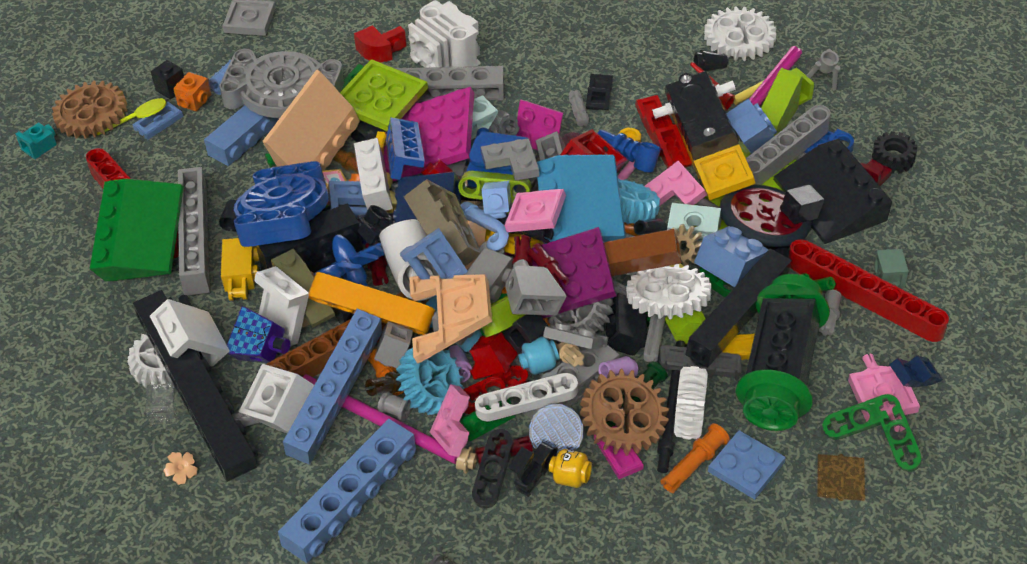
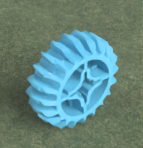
(637, 202)
(420, 387)

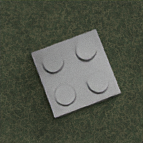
(249, 17)

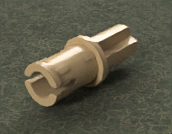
(570, 354)

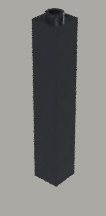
(735, 309)

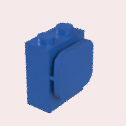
(476, 161)

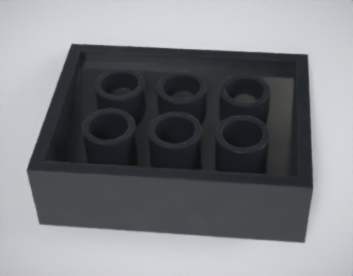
(849, 192)

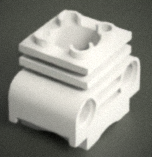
(444, 37)

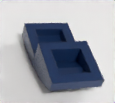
(916, 373)

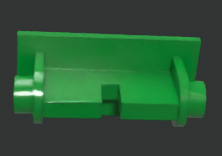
(477, 427)

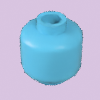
(539, 356)

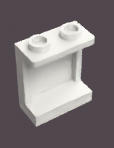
(282, 301)
(186, 328)

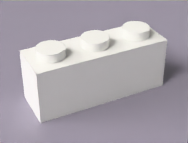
(373, 174)

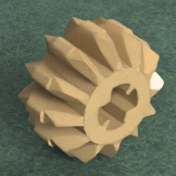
(692, 243)

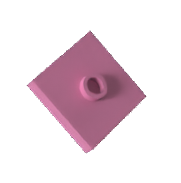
(535, 210)

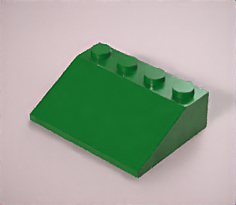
(136, 229)

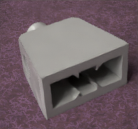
(533, 290)

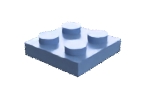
(746, 464)

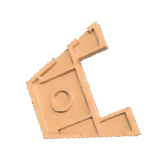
(461, 307)

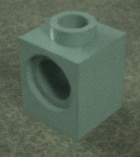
(891, 266)

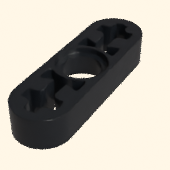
(494, 490)

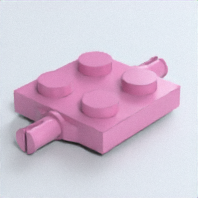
(880, 381)

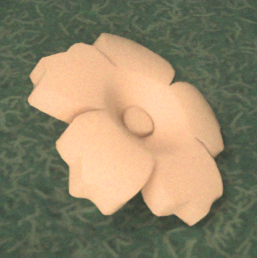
(181, 467)

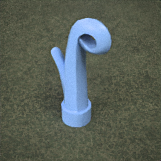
(488, 221)

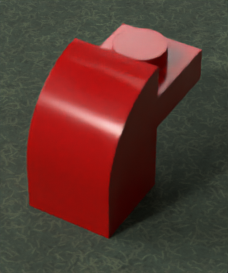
(379, 46)

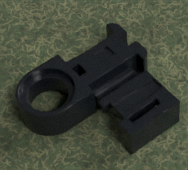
(377, 220)
(531, 466)

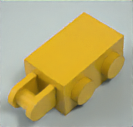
(238, 268)

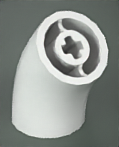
(394, 240)

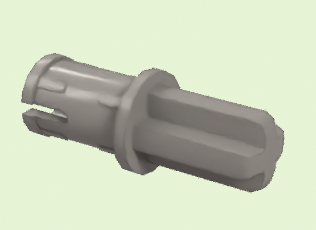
(833, 298)

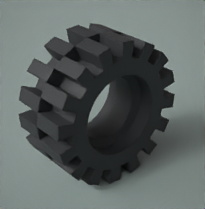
(895, 143)

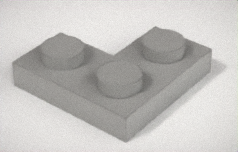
(513, 153)

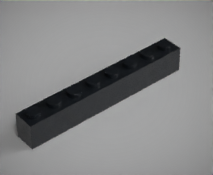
(201, 398)

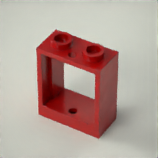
(593, 144)

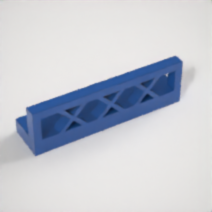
(403, 141)

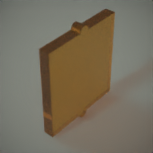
(840, 477)

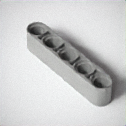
(789, 143)

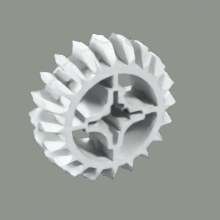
(146, 365)
(690, 402)

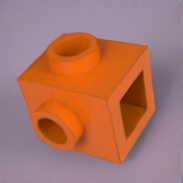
(192, 91)

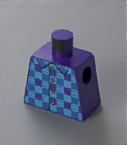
(256, 338)

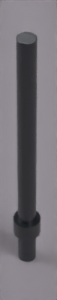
(666, 445)

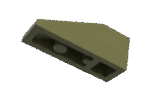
(298, 271)

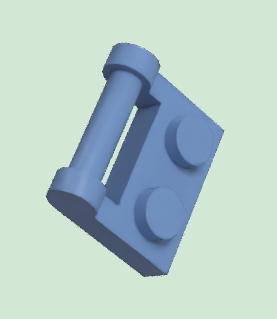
(346, 192)
(438, 253)

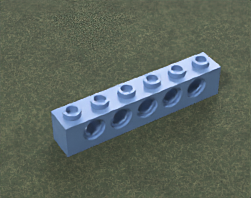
(332, 387)
(334, 494)

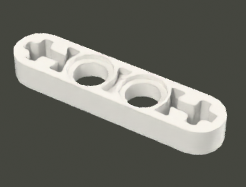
(525, 393)

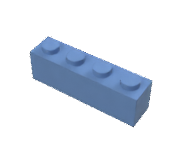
(237, 135)

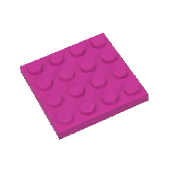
(443, 129)

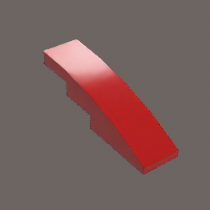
(663, 132)

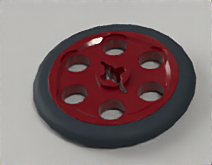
(762, 216)

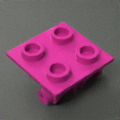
(537, 121)

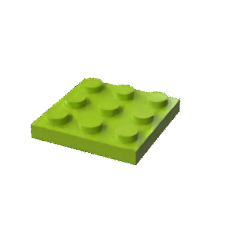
(382, 93)

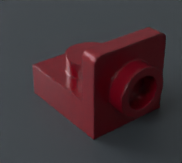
(877, 171)

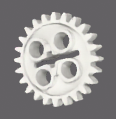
(740, 33)
(668, 291)

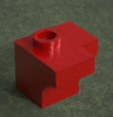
(491, 356)

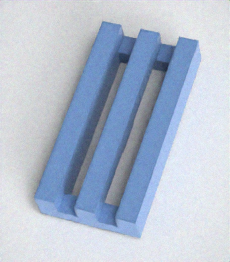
(160, 122)

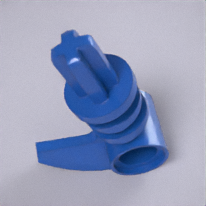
(643, 153)

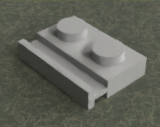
(579, 337)

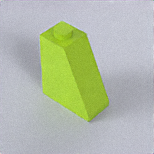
(783, 99)

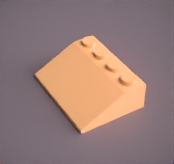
(312, 125)

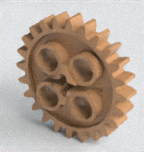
(89, 109)
(599, 411)

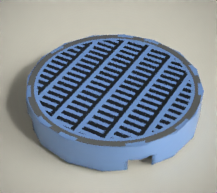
(557, 426)

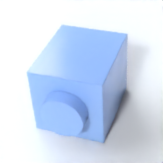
(496, 197)

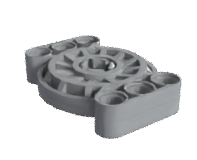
(272, 80)

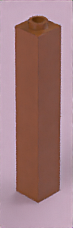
(643, 252)

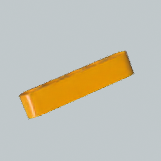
(353, 296)

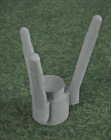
(826, 64)

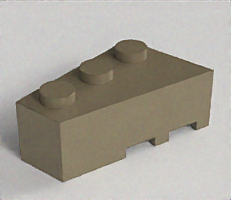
(440, 209)

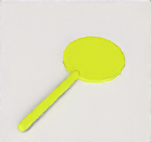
(144, 110)

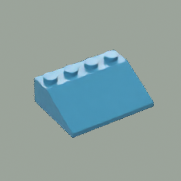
(590, 193)

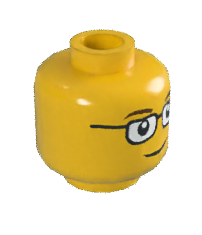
(570, 468)

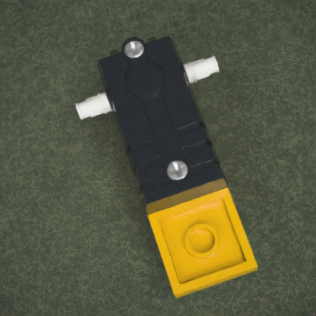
(707, 133)

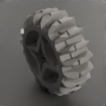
(588, 316)

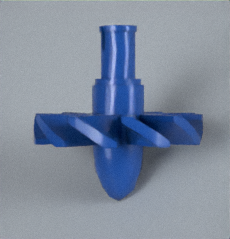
(349, 262)

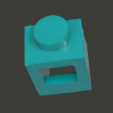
(37, 140)

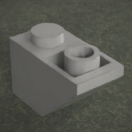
(393, 344)

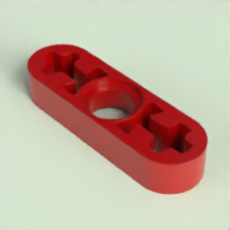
(499, 381)

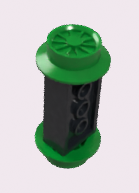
(782, 352)

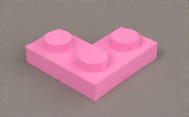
(677, 182)
(446, 427)

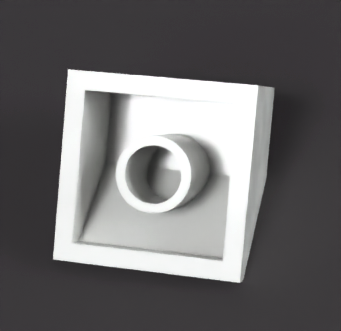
(276, 397)

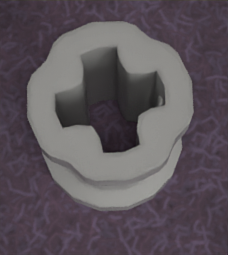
(394, 405)

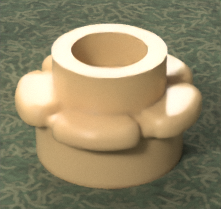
(466, 460)

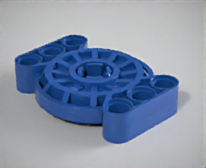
(280, 204)

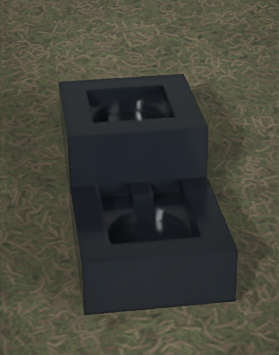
(599, 92)

